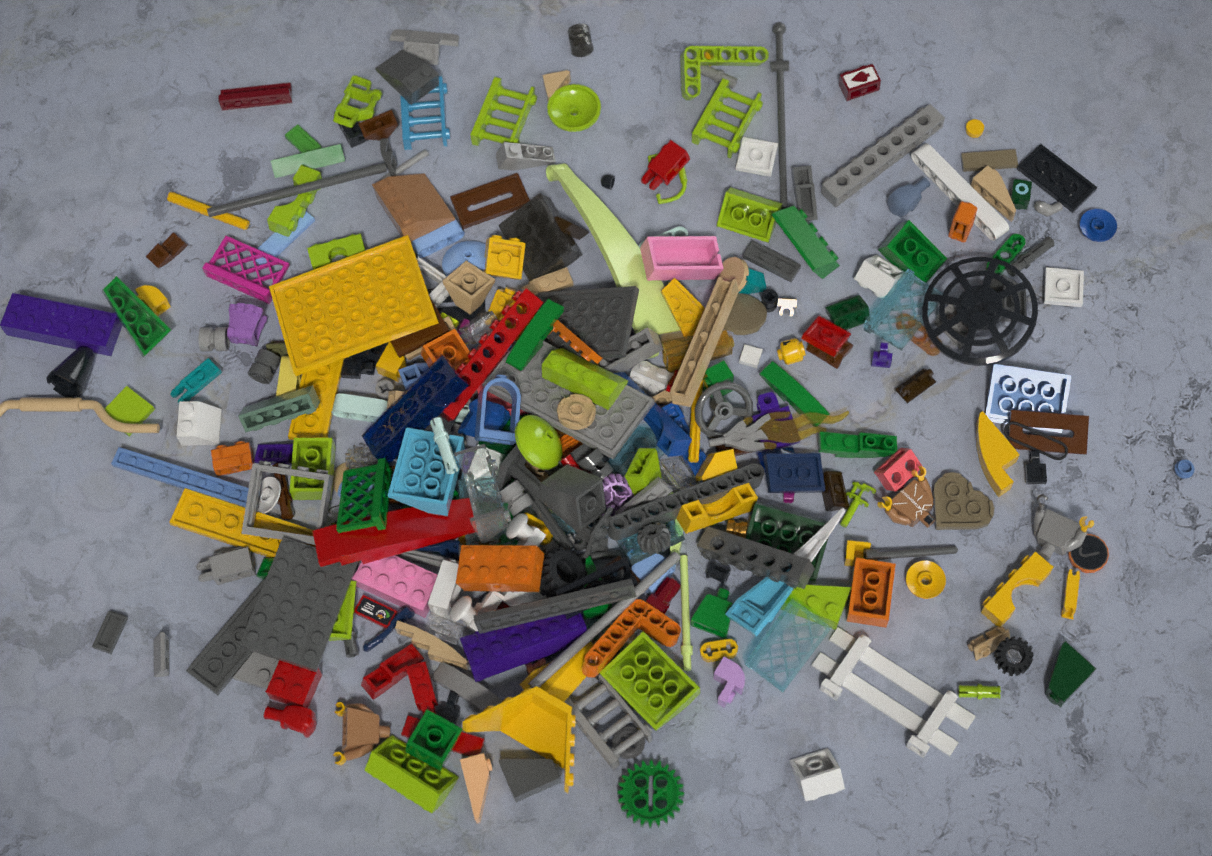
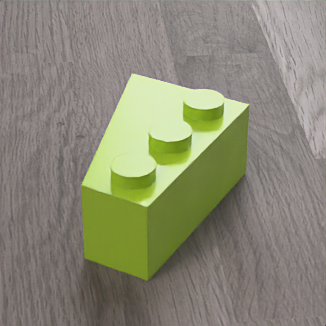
(822, 601)

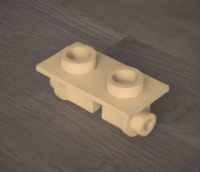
(984, 647)

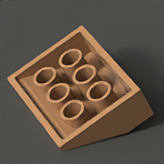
(412, 204)

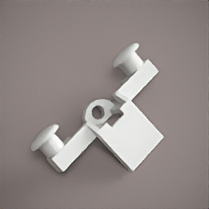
(462, 608)

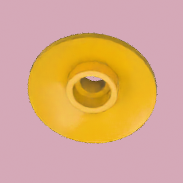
(929, 571)

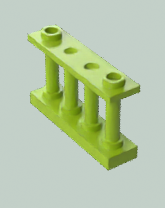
(491, 104)
(716, 105)

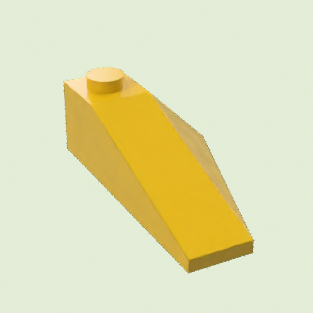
(565, 679)

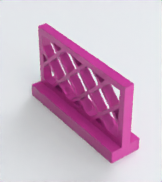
(236, 280)

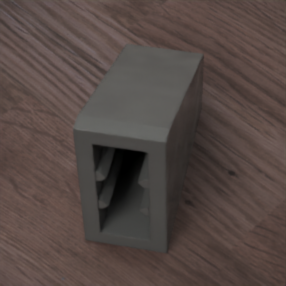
(530, 776)

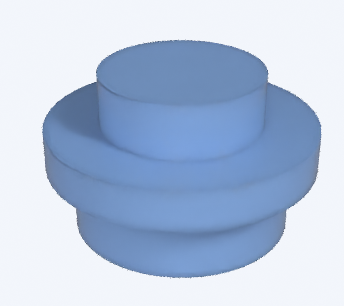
(1184, 469)

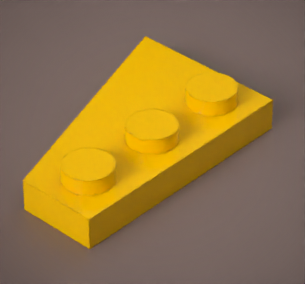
(683, 306)

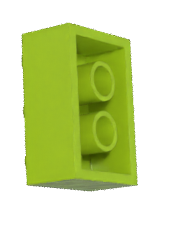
(312, 454)

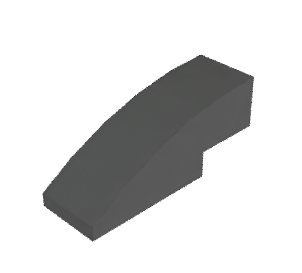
(805, 191)

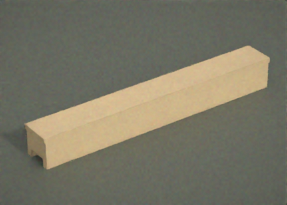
(704, 342)

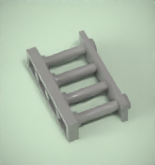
(599, 739)

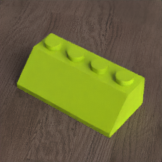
(582, 377)
(410, 775)

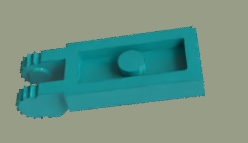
(196, 381)

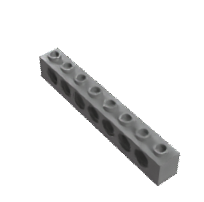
(837, 194)

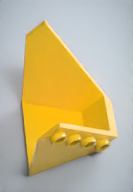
(534, 721)

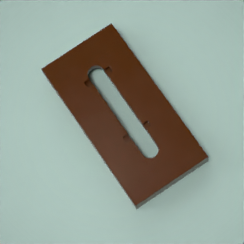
(509, 184)
(1076, 423)

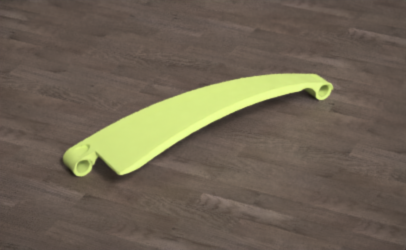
(619, 252)

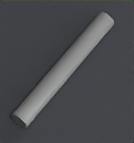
(409, 163)

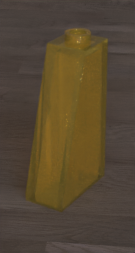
(676, 349)

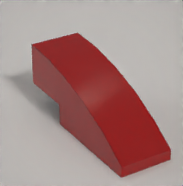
(390, 671)

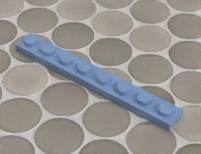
(180, 476)

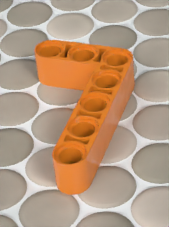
(643, 620)

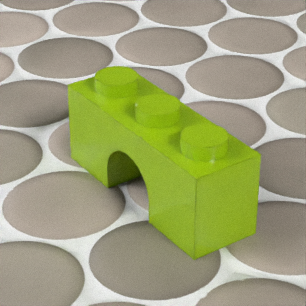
(324, 253)

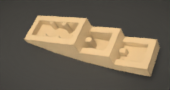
(436, 648)

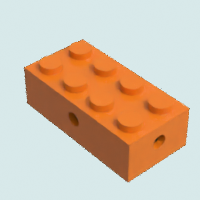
(500, 568)

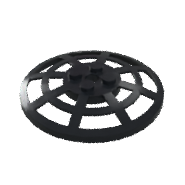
(982, 320)

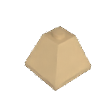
(468, 286)

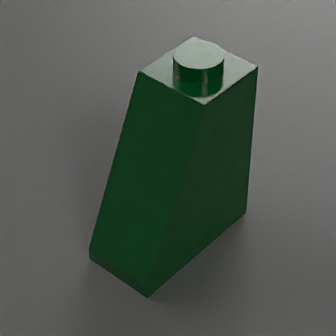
(1068, 675)

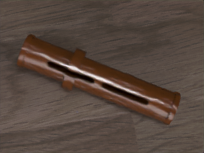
(285, 499)

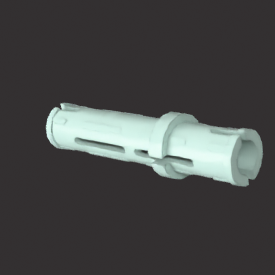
(441, 438)

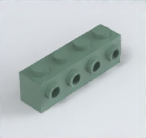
(279, 409)

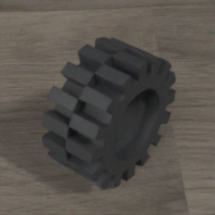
(1022, 648)

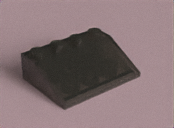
(545, 244)

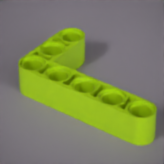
(716, 60)

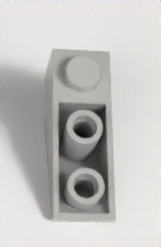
(523, 156)

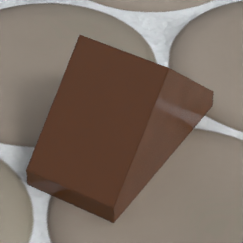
(379, 126)

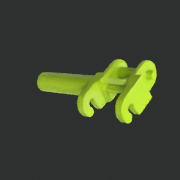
(856, 502)

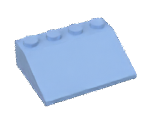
(1025, 391)

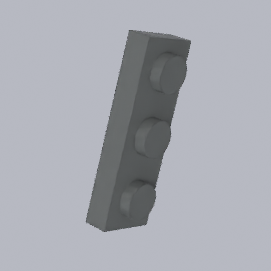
(771, 261)

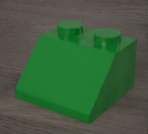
(433, 740)

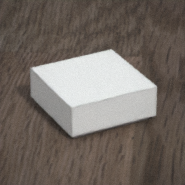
(750, 356)

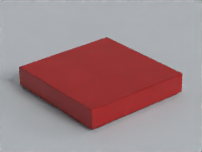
(826, 336)

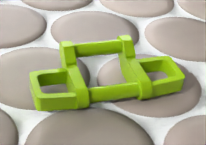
(358, 94)

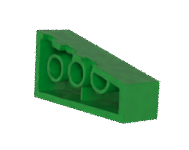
(136, 317)

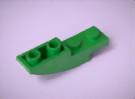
(857, 446)

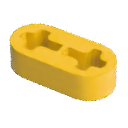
(718, 645)

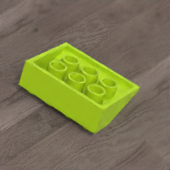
(650, 681)

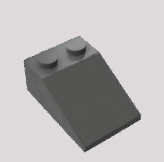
(409, 76)

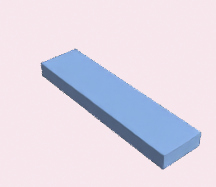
(278, 243)

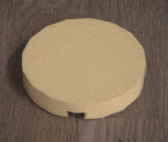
(735, 269)
(576, 412)

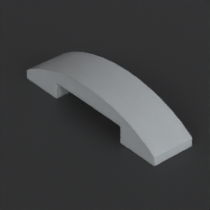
(465, 687)

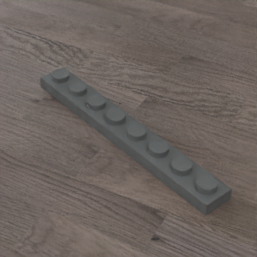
(555, 606)

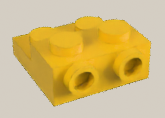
(504, 257)

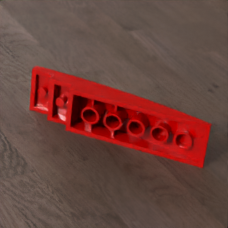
(404, 532)

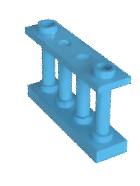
(408, 121)

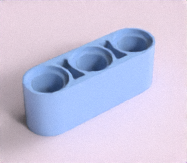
(438, 239)

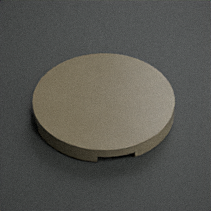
(746, 315)

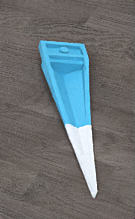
(766, 598)

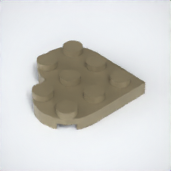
(959, 505)

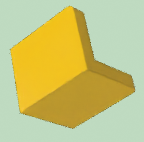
(854, 550)

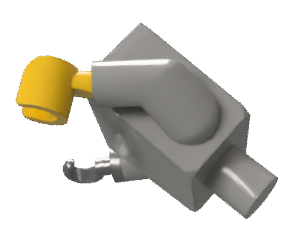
(1058, 532)

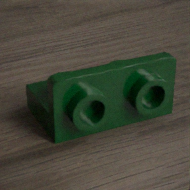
(849, 312)

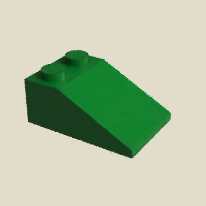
(912, 250)

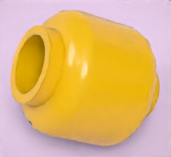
(791, 351)

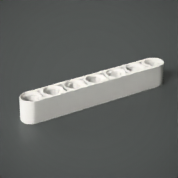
(959, 190)

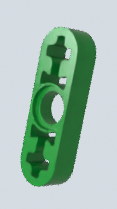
(1007, 247)

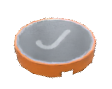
(1090, 555)

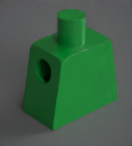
(711, 614)

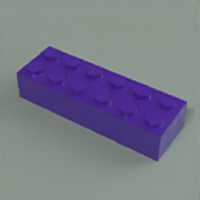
(61, 324)
(519, 644)

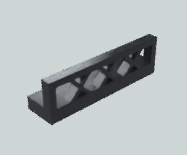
(591, 580)

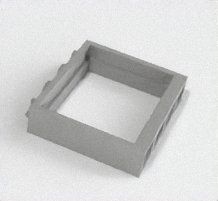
(253, 493)

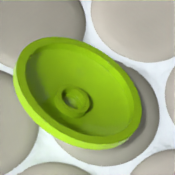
(574, 100)
(538, 442)

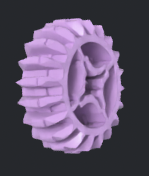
(620, 498)

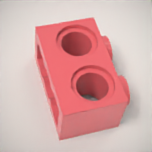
(896, 466)

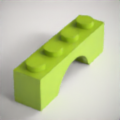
(285, 218)

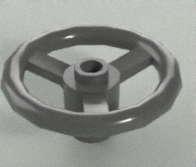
(721, 407)

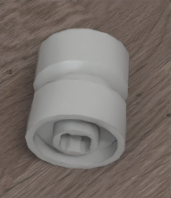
(213, 339)
(516, 498)

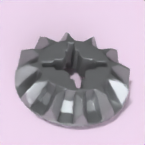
(625, 733)

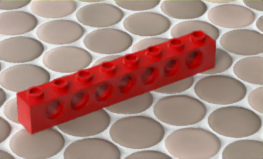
(530, 305)

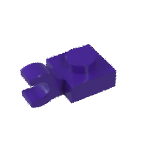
(882, 357)

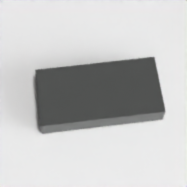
(109, 632)

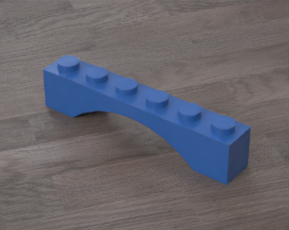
(668, 434)

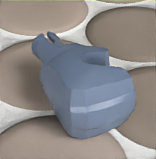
(907, 197)

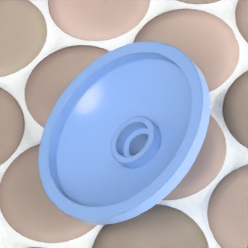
(459, 254)

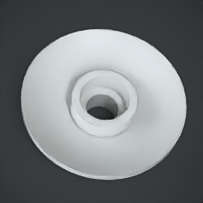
(269, 494)

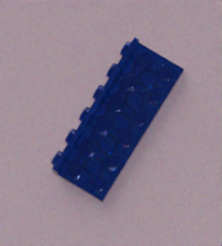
(414, 409)

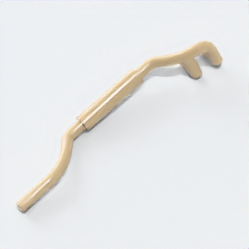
(66, 404)

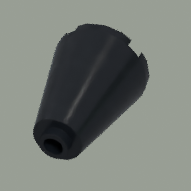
(72, 373)

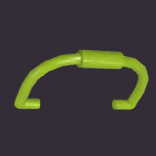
(683, 179)

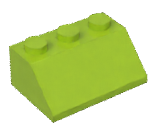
(748, 214)

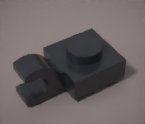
(353, 368)
(1035, 471)
(449, 712)

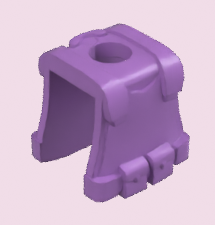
(245, 323)

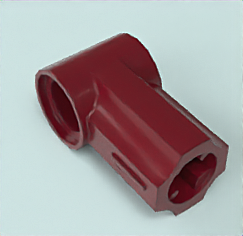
(664, 595)

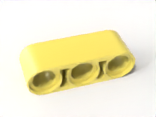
(287, 380)

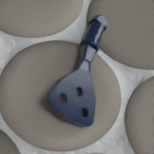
(442, 548)
(403, 616)

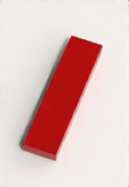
(466, 744)

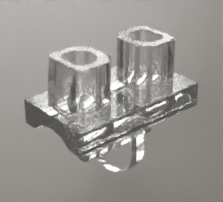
(443, 628)

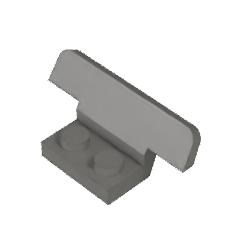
(424, 44)

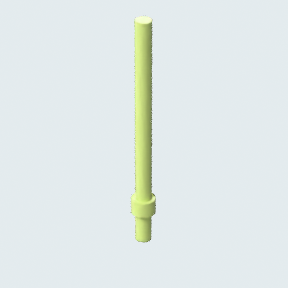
(686, 648)

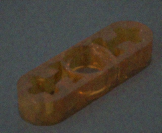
(919, 342)

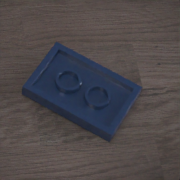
(794, 473)

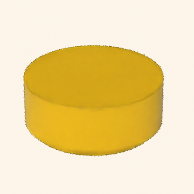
(974, 128)

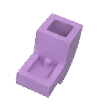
(732, 677)

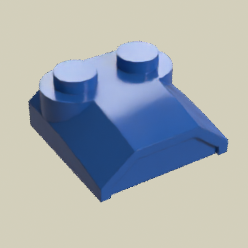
(495, 418)

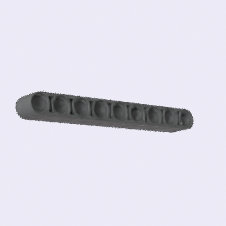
(749, 474)

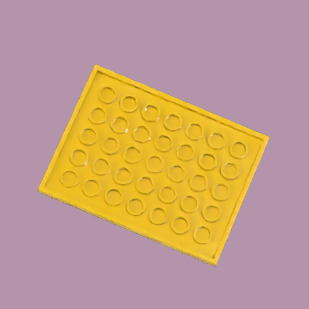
(352, 305)

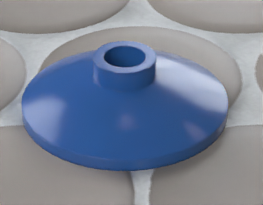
(1098, 218)

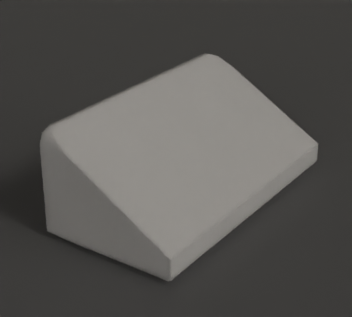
(161, 655)

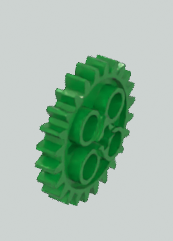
(632, 793)

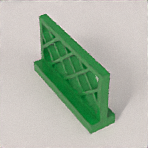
(379, 495)

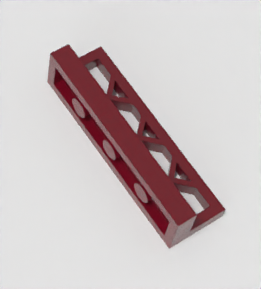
(255, 96)

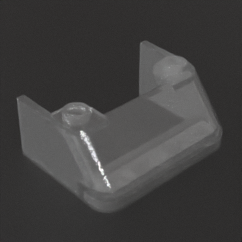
(483, 491)

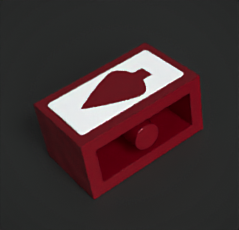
(859, 82)

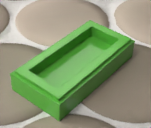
(301, 140)

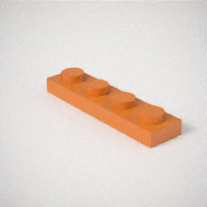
(576, 343)

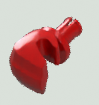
(293, 717)

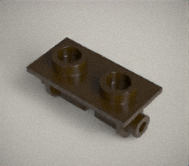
(916, 385)

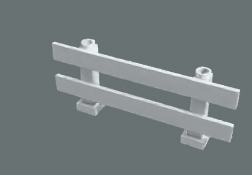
(927, 730)

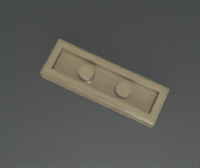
(995, 159)

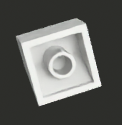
(878, 275)
(198, 424)
(817, 774)

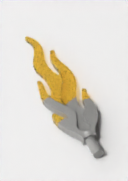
(767, 428)

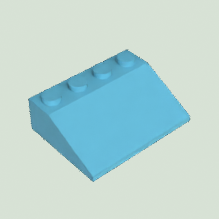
(421, 474)

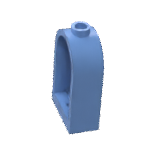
(492, 435)

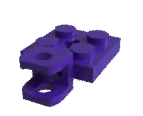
(767, 406)

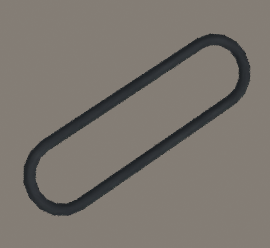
(1039, 433)

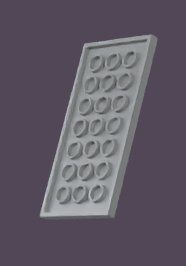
(541, 398)

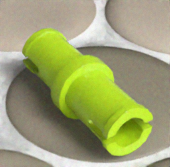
(979, 691)

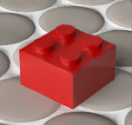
(293, 684)

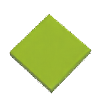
(129, 408)

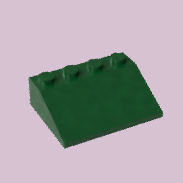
(785, 530)

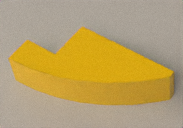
(994, 454)

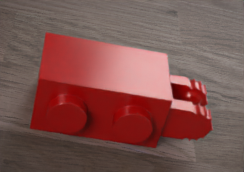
(665, 165)
(422, 687)

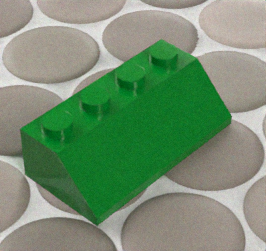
(806, 240)

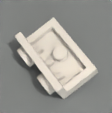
(650, 377)

